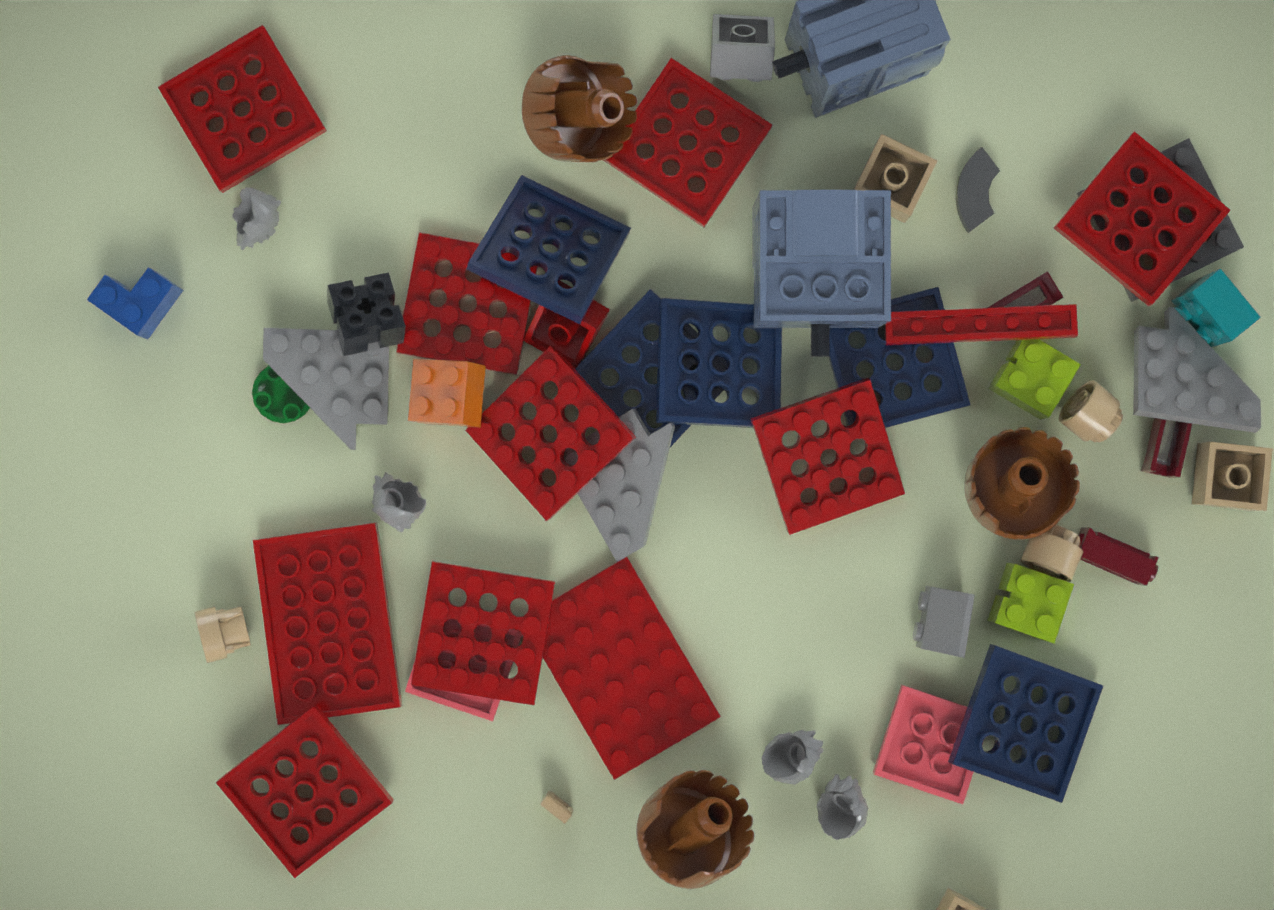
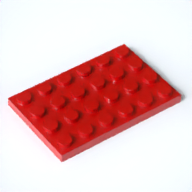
(327, 622)
(623, 669)

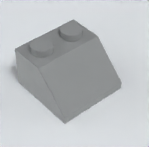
(742, 47)
(944, 621)

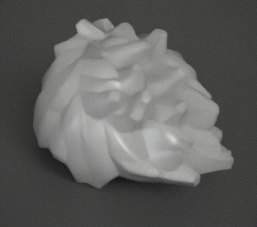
(255, 217)
(397, 502)
(791, 756)
(842, 808)

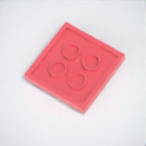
(474, 705)
(920, 745)

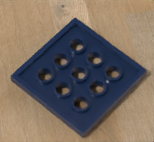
(542, 230)
(631, 375)
(673, 375)
(921, 403)
(1007, 733)

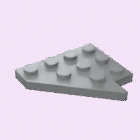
(1187, 380)
(334, 386)
(627, 489)

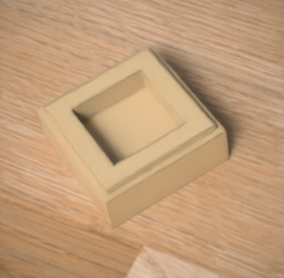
(557, 806)

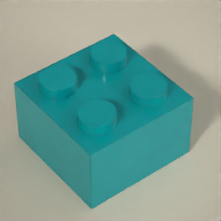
(1215, 308)

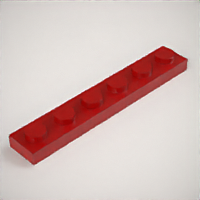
(982, 324)

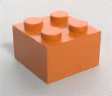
(446, 392)

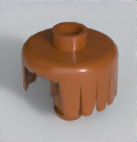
(578, 109)
(1021, 483)
(694, 830)

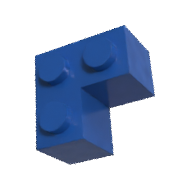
(138, 308)

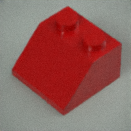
(564, 334)

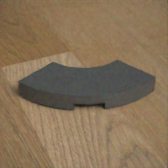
(973, 190)

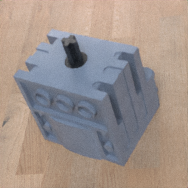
(860, 47)
(821, 261)

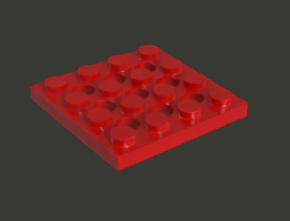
(206, 77)
(726, 113)
(1182, 192)
(419, 310)
(550, 455)
(856, 494)
(433, 638)
(277, 830)

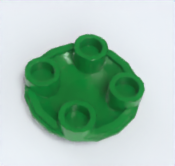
(276, 399)

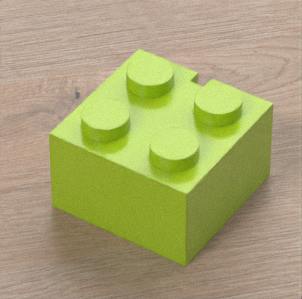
(1036, 378)
(1034, 602)

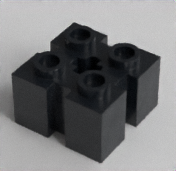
(366, 314)

